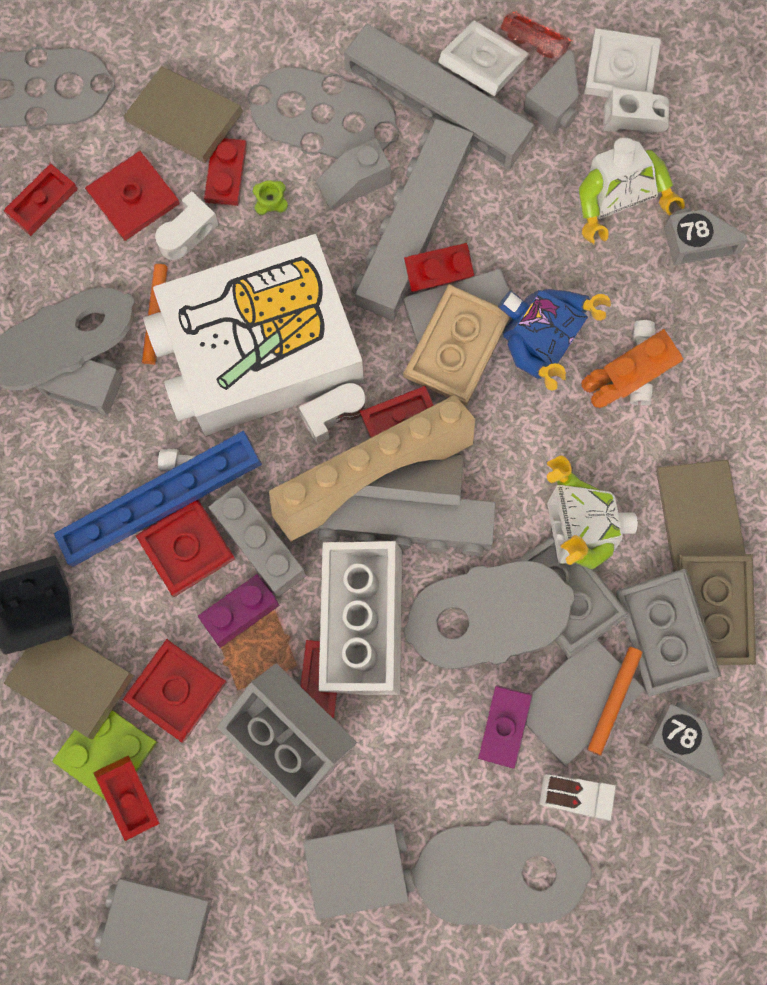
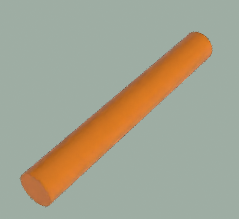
(159, 277)
(614, 701)

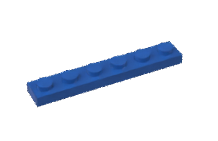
(157, 499)

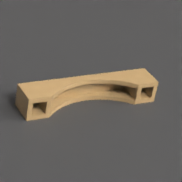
(317, 493)

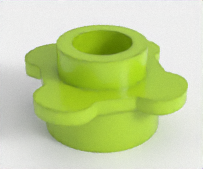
(266, 189)

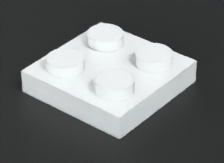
(483, 58)
(621, 63)

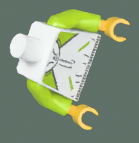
(621, 181)
(584, 518)

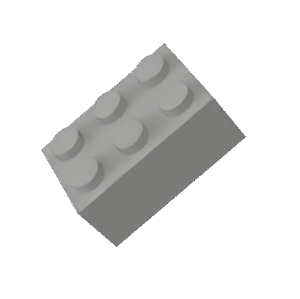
(286, 734)

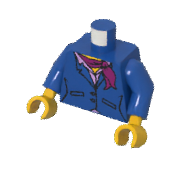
(545, 328)

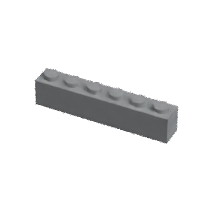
(438, 94)
(414, 217)
(410, 522)

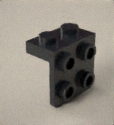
(34, 605)

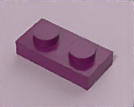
(238, 610)

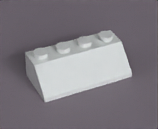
(361, 618)

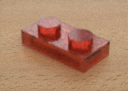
(526, 30)

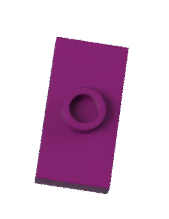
(505, 726)

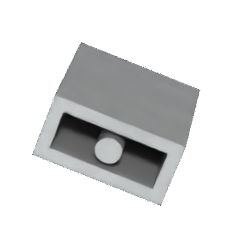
(357, 871)
(153, 928)

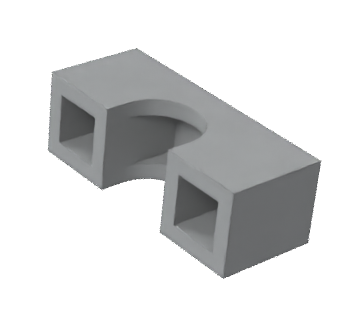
(257, 541)

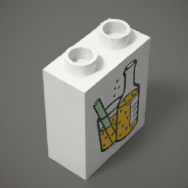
(254, 336)

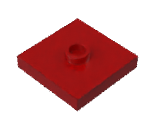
(132, 195)
(185, 547)
(174, 691)

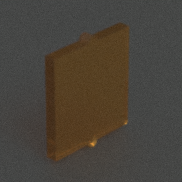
(258, 650)

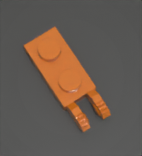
(632, 369)

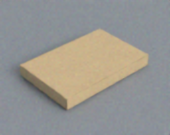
(457, 344)

